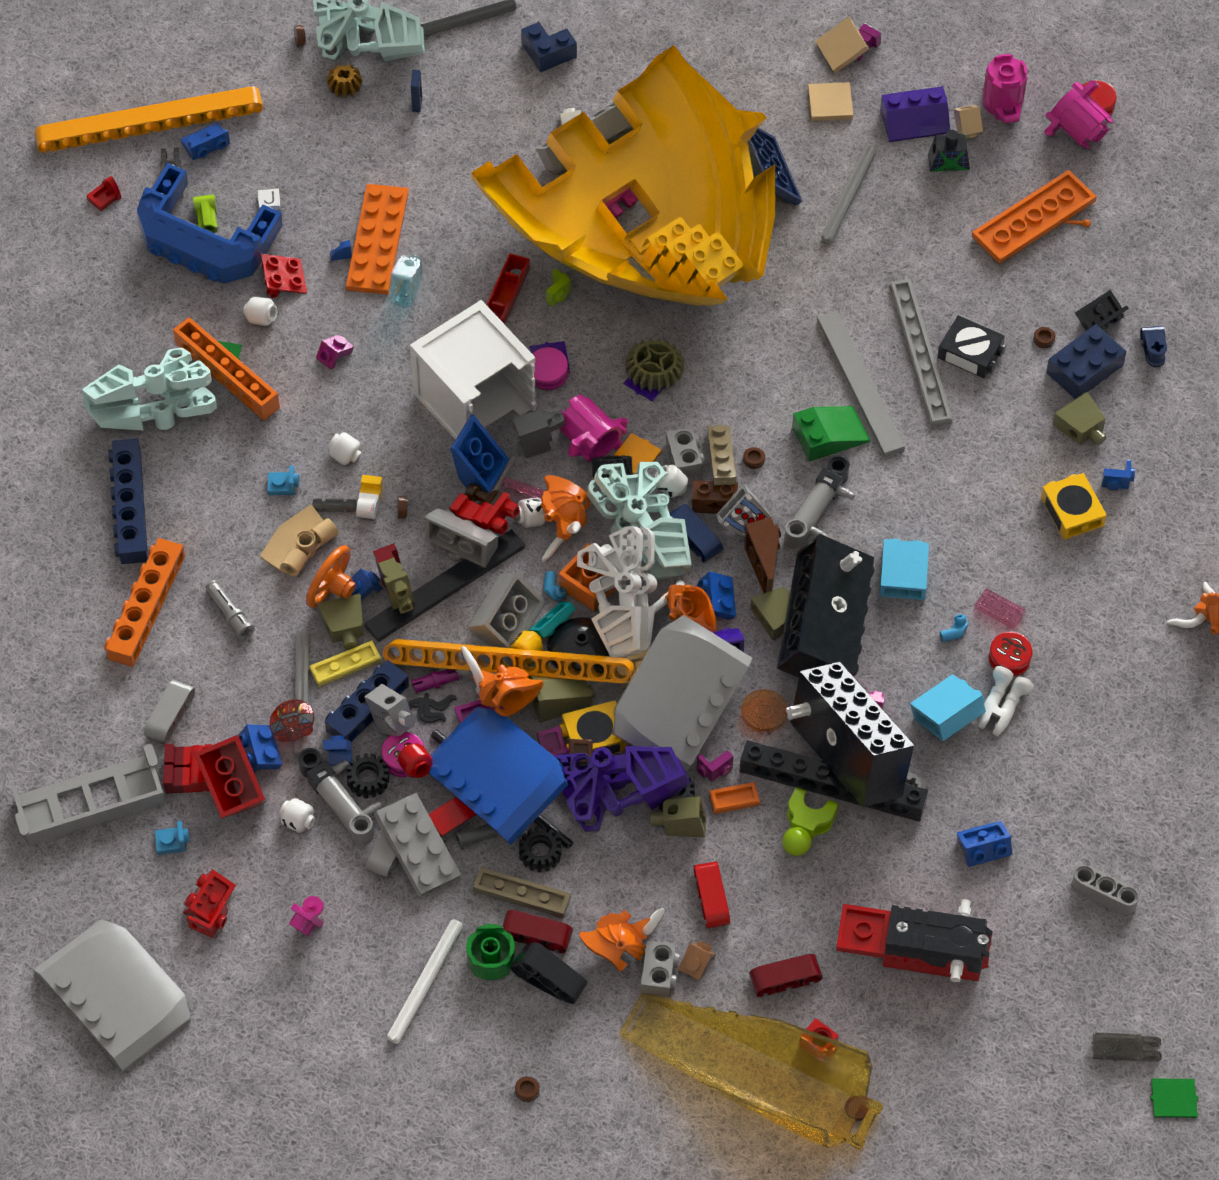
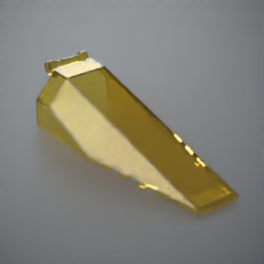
(763, 1066)

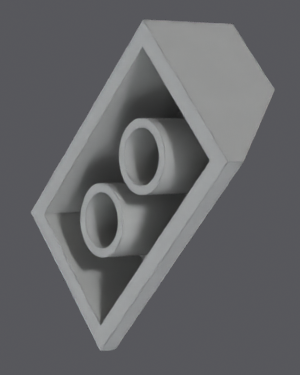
(460, 536)
(506, 610)

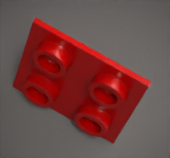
(282, 274)

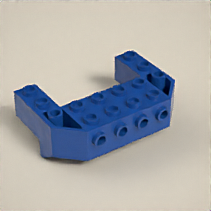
(196, 247)

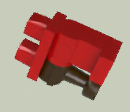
(491, 512)

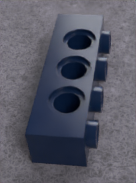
(335, 721)

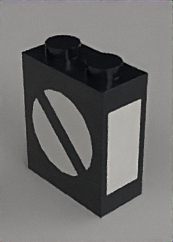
(971, 347)

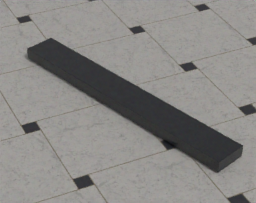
(442, 588)

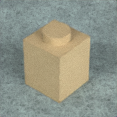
(968, 120)

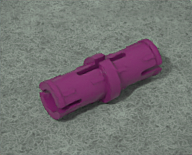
(435, 679)

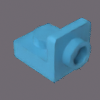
(283, 482)
(172, 839)

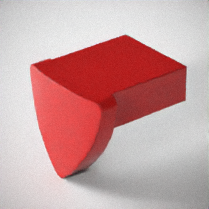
(104, 194)

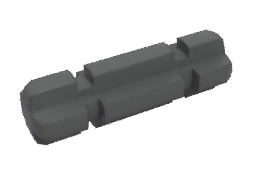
(334, 505)

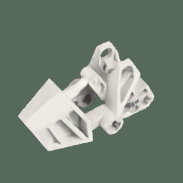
(629, 626)

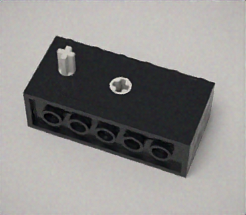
(826, 607)
(851, 734)

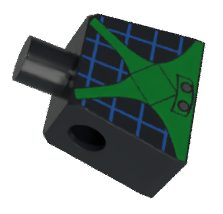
(949, 152)

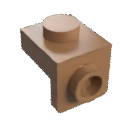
(696, 959)

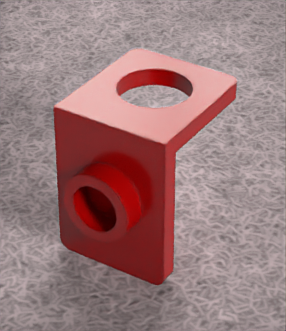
(218, 922)

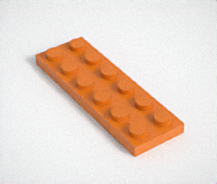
(1033, 216)
(377, 239)

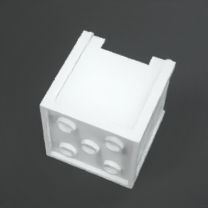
(472, 370)

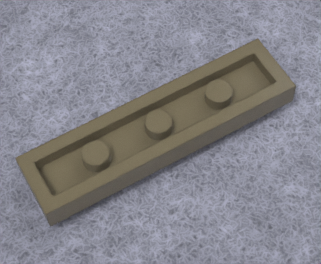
(721, 455)
(522, 892)

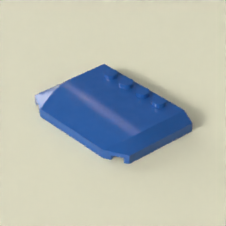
(498, 772)

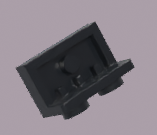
(1101, 311)

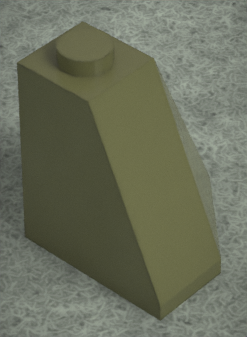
(561, 697)

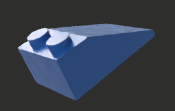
(477, 456)

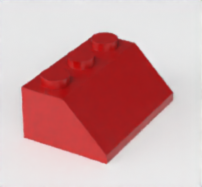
(230, 777)

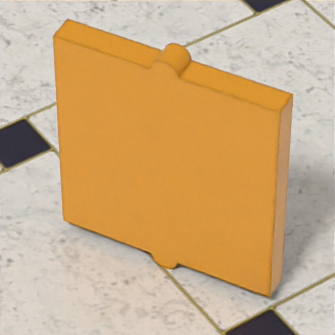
(639, 450)

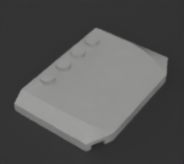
(679, 690)
(116, 992)

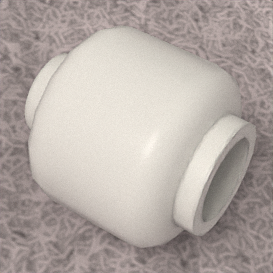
(260, 311)
(344, 448)

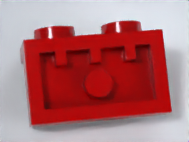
(209, 895)

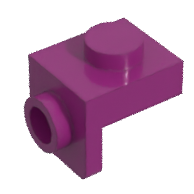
(332, 349)
(552, 741)
(720, 766)

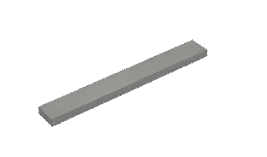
(920, 352)
(861, 384)

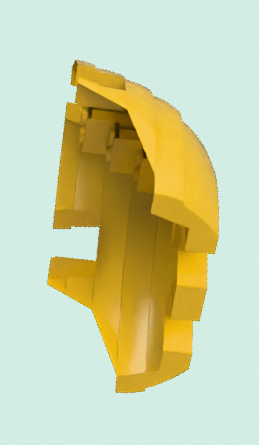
(684, 167)

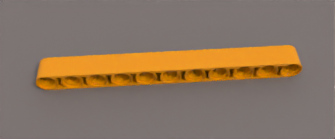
(148, 118)
(518, 657)

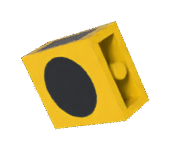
(1073, 505)
(594, 724)

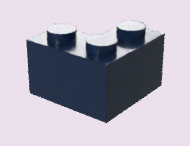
(547, 49)

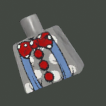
(741, 510)

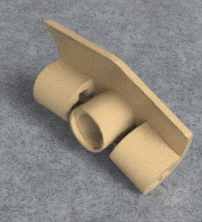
(287, 547)

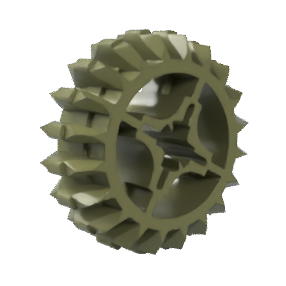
(651, 371)

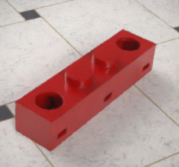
(508, 286)

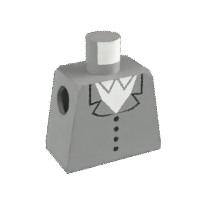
(390, 711)

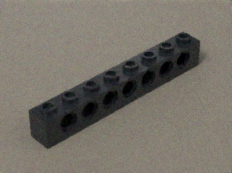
(816, 777)

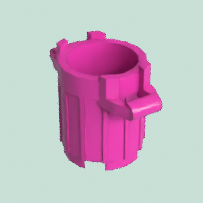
(1005, 88)
(1079, 115)
(590, 429)

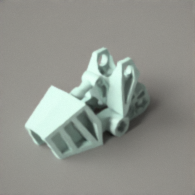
(341, 22)
(114, 401)
(633, 502)

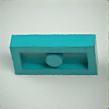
(557, 615)

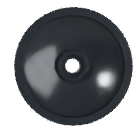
(566, 641)

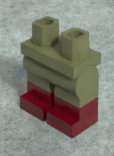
(394, 578)

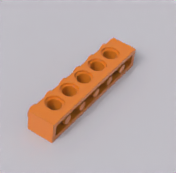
(227, 369)
(128, 651)

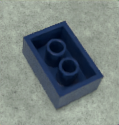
(1086, 361)

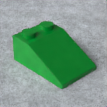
(828, 430)

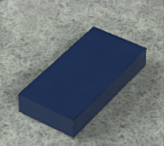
(416, 91)

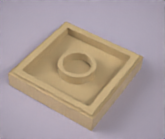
(842, 44)
(830, 101)

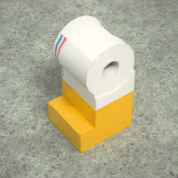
(369, 496)

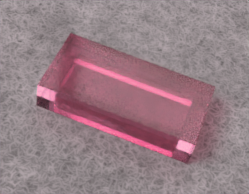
(523, 487)
(999, 608)

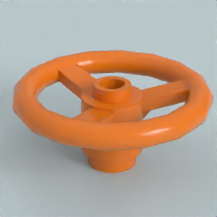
(333, 580)

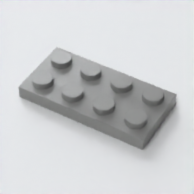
(417, 844)

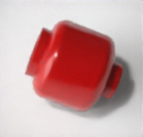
(415, 760)

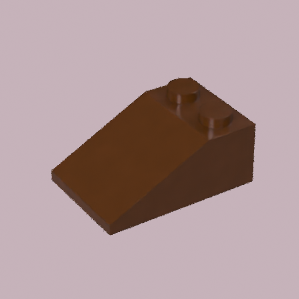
(762, 549)

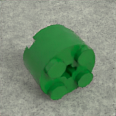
(502, 947)

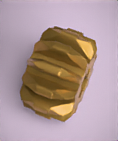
(344, 80)

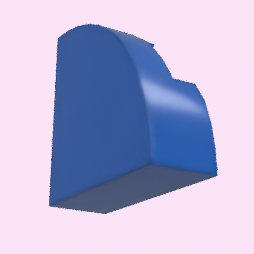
(342, 251)

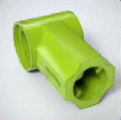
(205, 211)

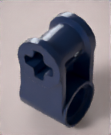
(1154, 345)

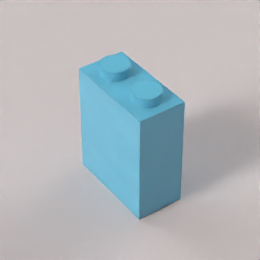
(904, 569)
(948, 707)

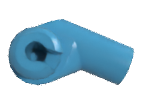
(553, 591)
(957, 630)

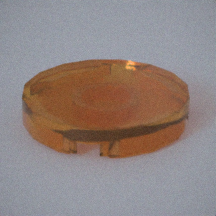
(764, 710)

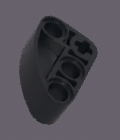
(548, 973)

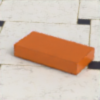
(734, 797)

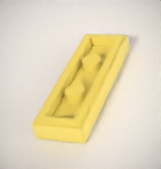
(345, 663)

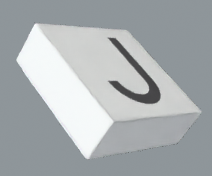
(269, 198)

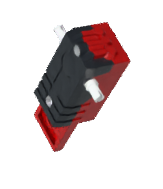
(918, 939)

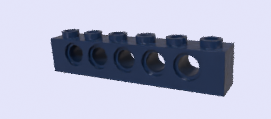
(136, 549)

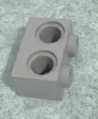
(681, 454)
(659, 969)

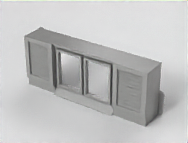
(137, 784)

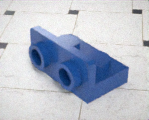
(206, 141)
(985, 843)

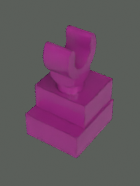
(871, 37)

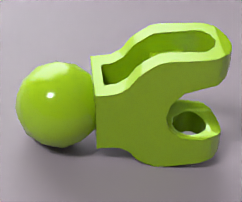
(806, 823)

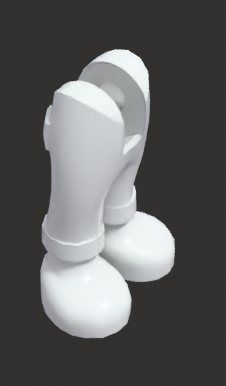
(1020, 687)

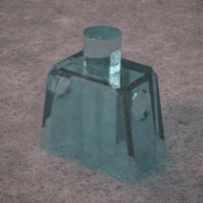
(410, 271)

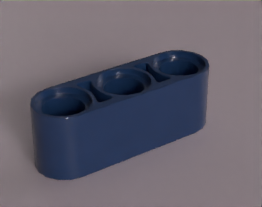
(700, 537)

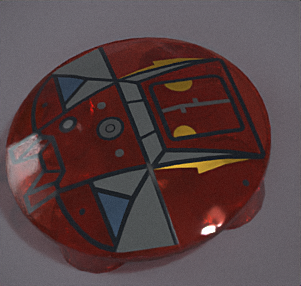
(292, 720)

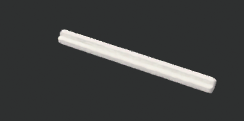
(424, 981)

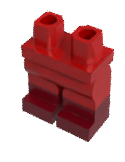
(182, 770)

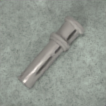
(234, 616)

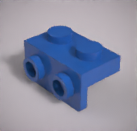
(721, 594)
(260, 747)

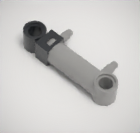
(826, 488)
(324, 781)

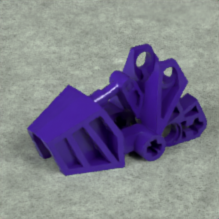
(590, 788)

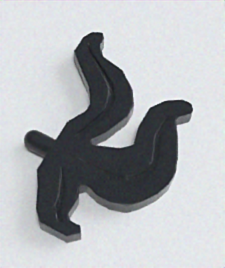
(424, 711)

